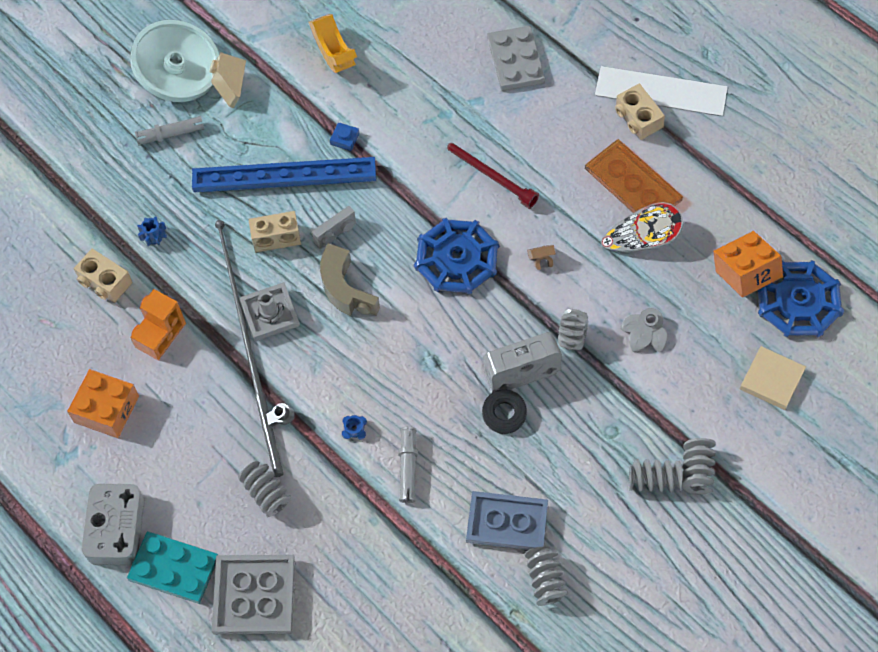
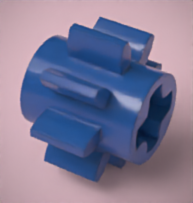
(152, 231)

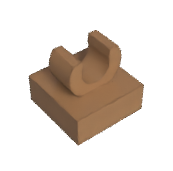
(542, 253)

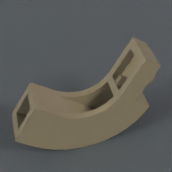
(333, 268)

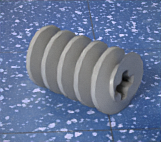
(697, 465)
(655, 475)
(263, 489)
(545, 576)

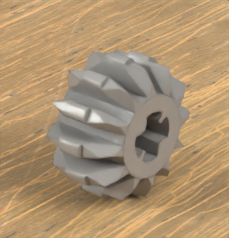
(573, 329)

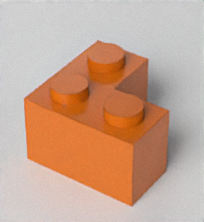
(160, 324)

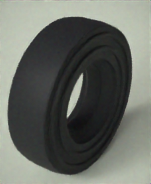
(508, 397)

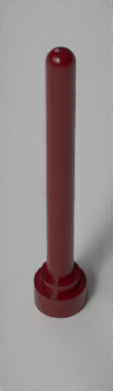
(527, 196)

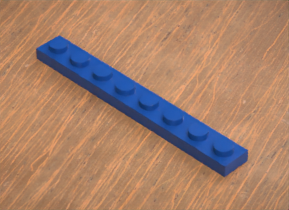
(283, 174)

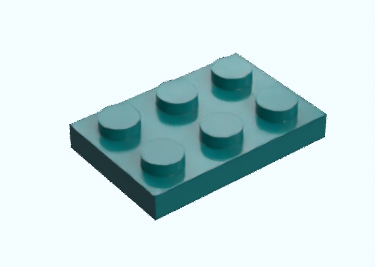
(172, 567)

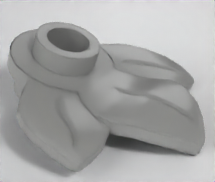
(645, 333)

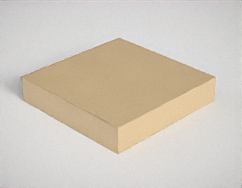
(772, 378)

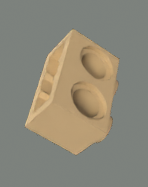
(642, 110)
(274, 231)
(105, 272)

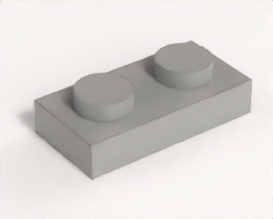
(332, 228)

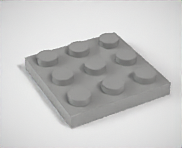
(253, 594)

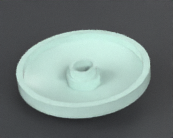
(173, 60)

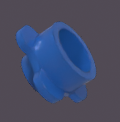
(354, 420)

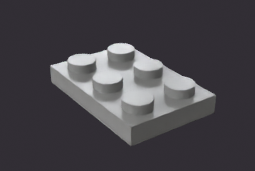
(515, 58)

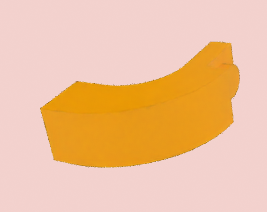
(331, 43)

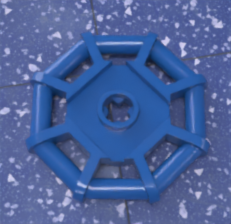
(456, 267)
(801, 310)

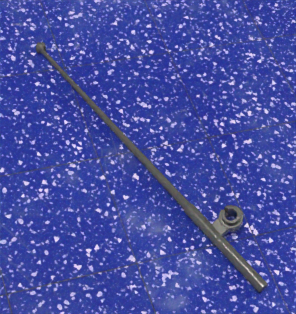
(281, 413)

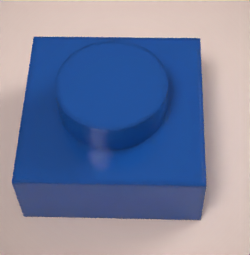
(344, 136)

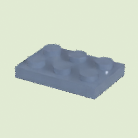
(506, 520)

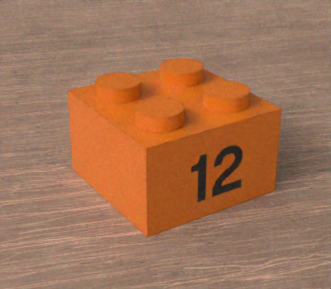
(748, 263)
(103, 403)

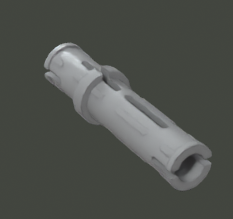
(169, 130)
(407, 466)

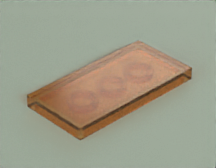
(630, 178)

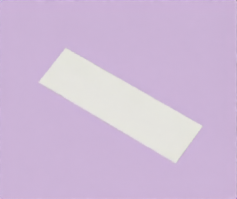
(664, 90)

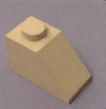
(228, 77)

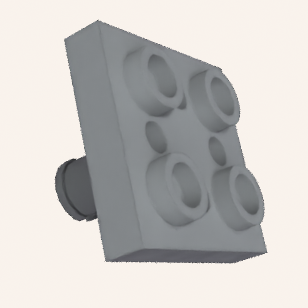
(267, 304)

